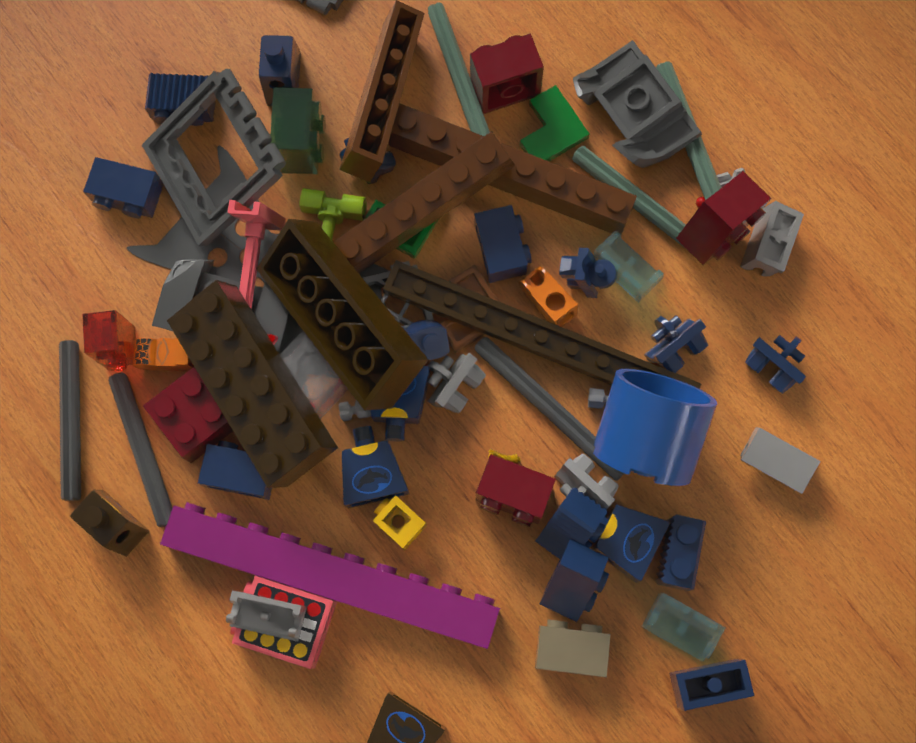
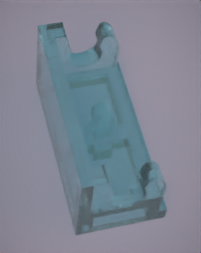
(633, 271)
(683, 627)

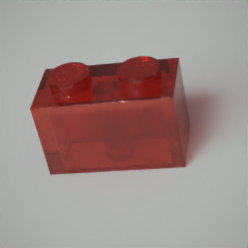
(109, 339)

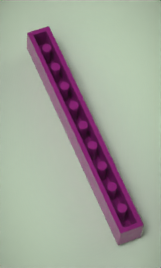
(330, 575)

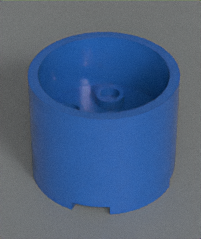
(654, 426)

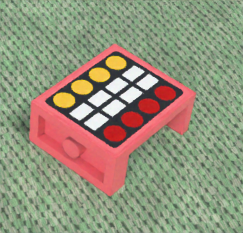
(313, 631)

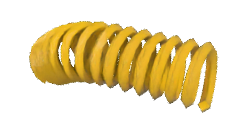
(511, 458)

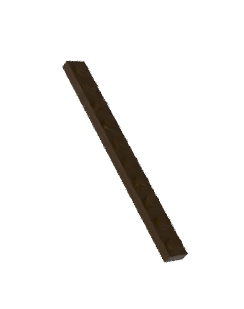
(514, 326)

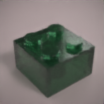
(297, 129)

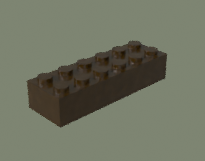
(341, 315)
(251, 385)

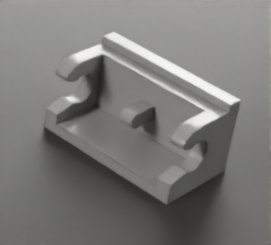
(772, 239)
(779, 459)
(266, 615)

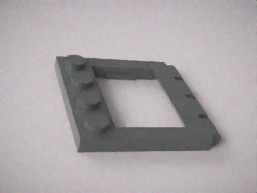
(179, 176)

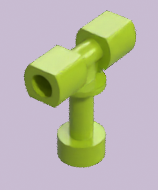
(332, 210)

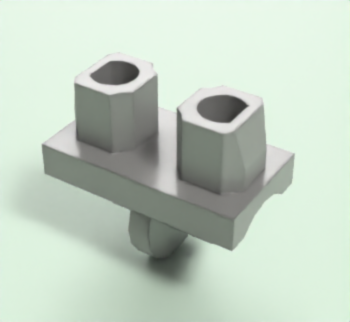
(462, 370)
(575, 475)

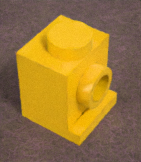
(413, 525)

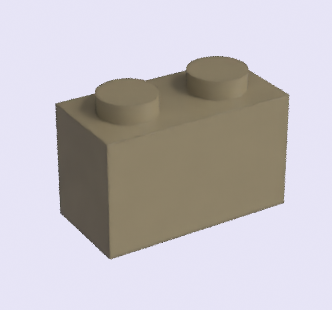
(572, 650)

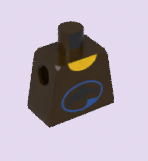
(106, 520)
(403, 724)

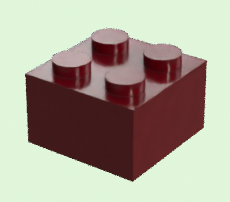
(506, 72)
(724, 219)
(188, 416)
(514, 490)

